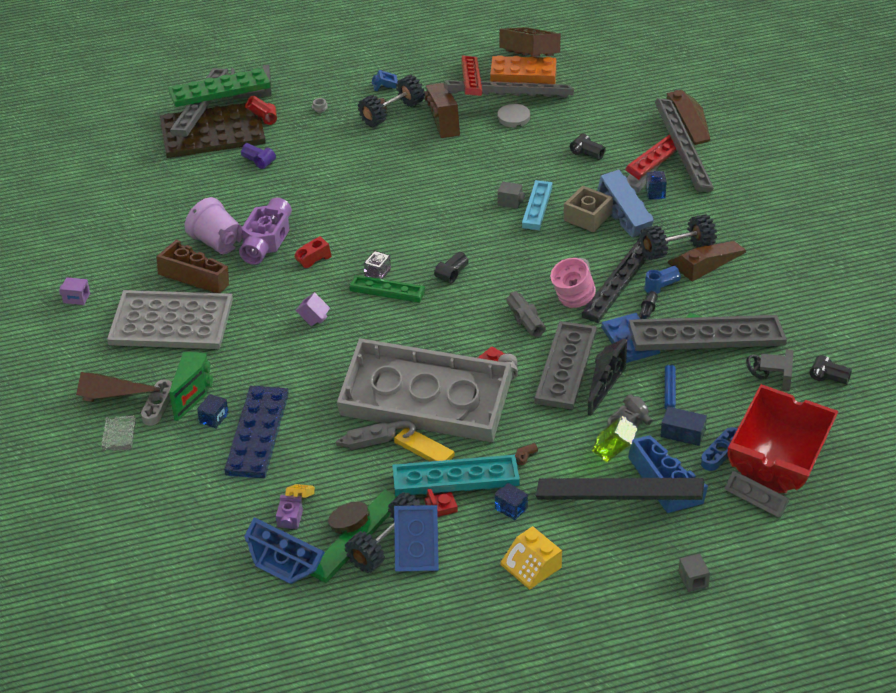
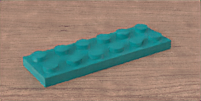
(455, 475)

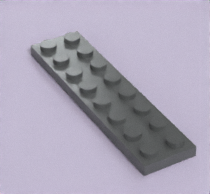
(706, 332)

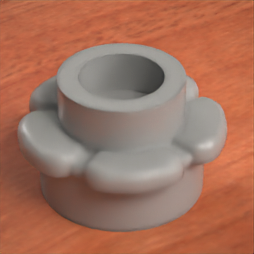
(319, 105)

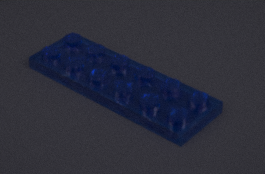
(256, 432)

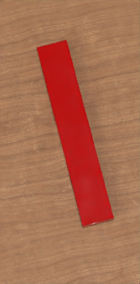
(651, 158)

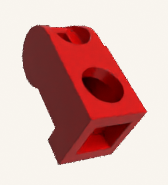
(313, 252)

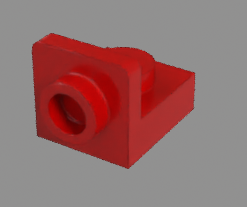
(445, 502)

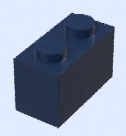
(683, 426)

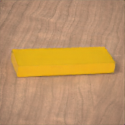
(424, 446)

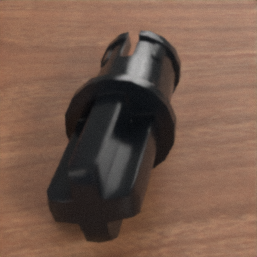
(648, 305)

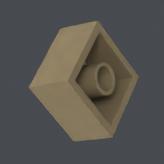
(588, 208)

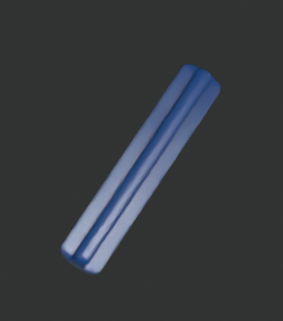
(670, 386)

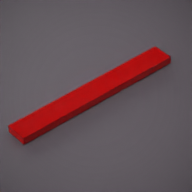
(471, 75)

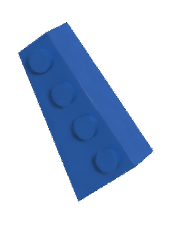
(654, 462)

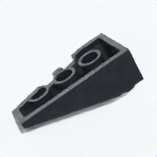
(608, 369)

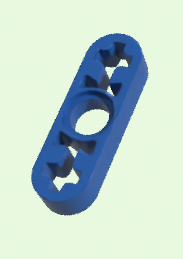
(719, 456)

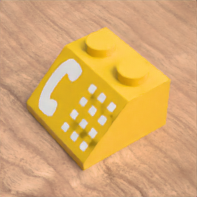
(532, 558)

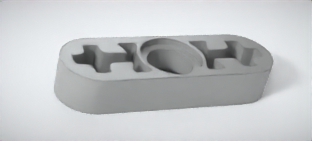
(158, 409)

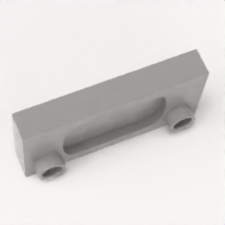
(425, 387)

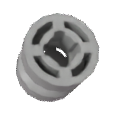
(509, 358)

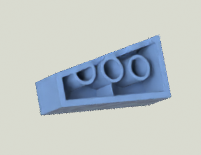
(626, 204)

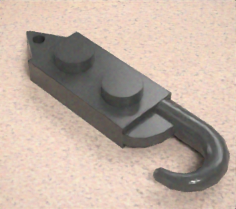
(374, 434)

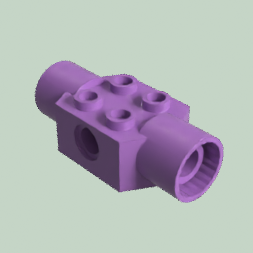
(265, 230)

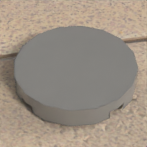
(513, 115)

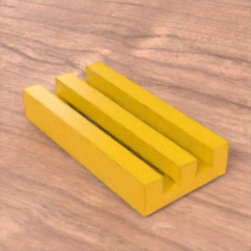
(298, 490)

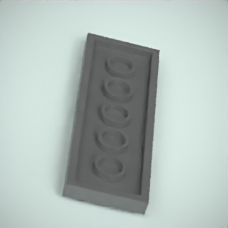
(565, 365)

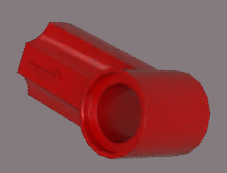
(264, 110)

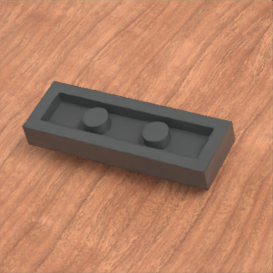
(757, 494)

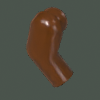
(523, 453)

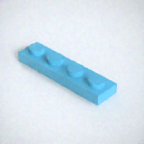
(537, 205)

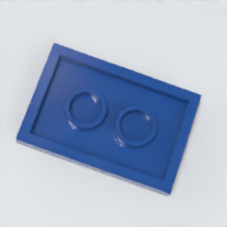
(618, 329)
(416, 538)

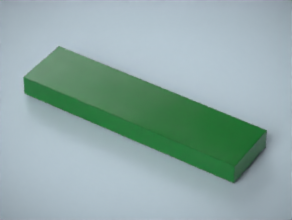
(387, 288)

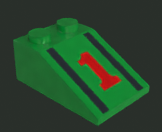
(190, 383)

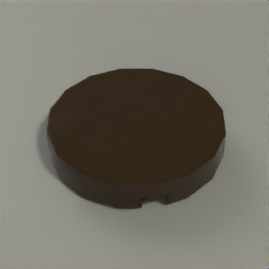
(349, 517)

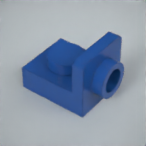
(385, 79)

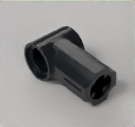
(584, 145)
(449, 270)
(825, 369)

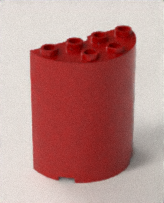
(780, 439)

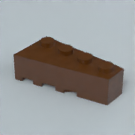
(192, 268)

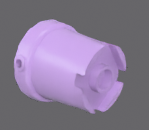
(213, 225)

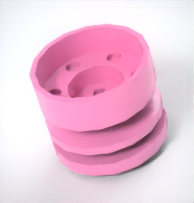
(573, 282)

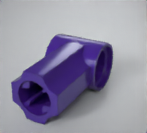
(261, 157)

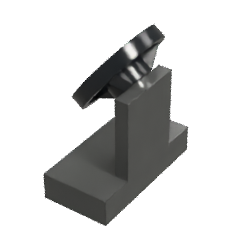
(773, 363)

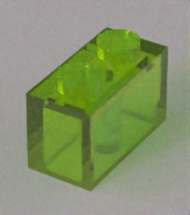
(614, 439)

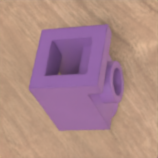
(289, 512)

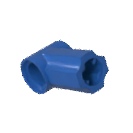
(657, 279)

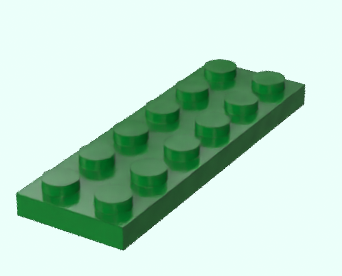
(219, 87)

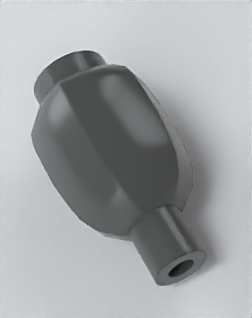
(637, 405)

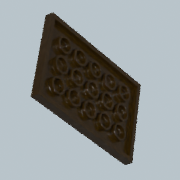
(214, 131)

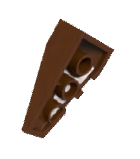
(99, 386)

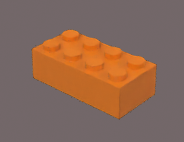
(523, 69)

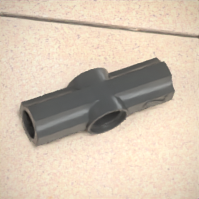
(526, 314)

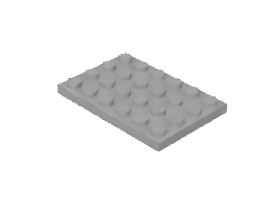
(170, 319)

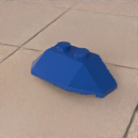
(281, 552)

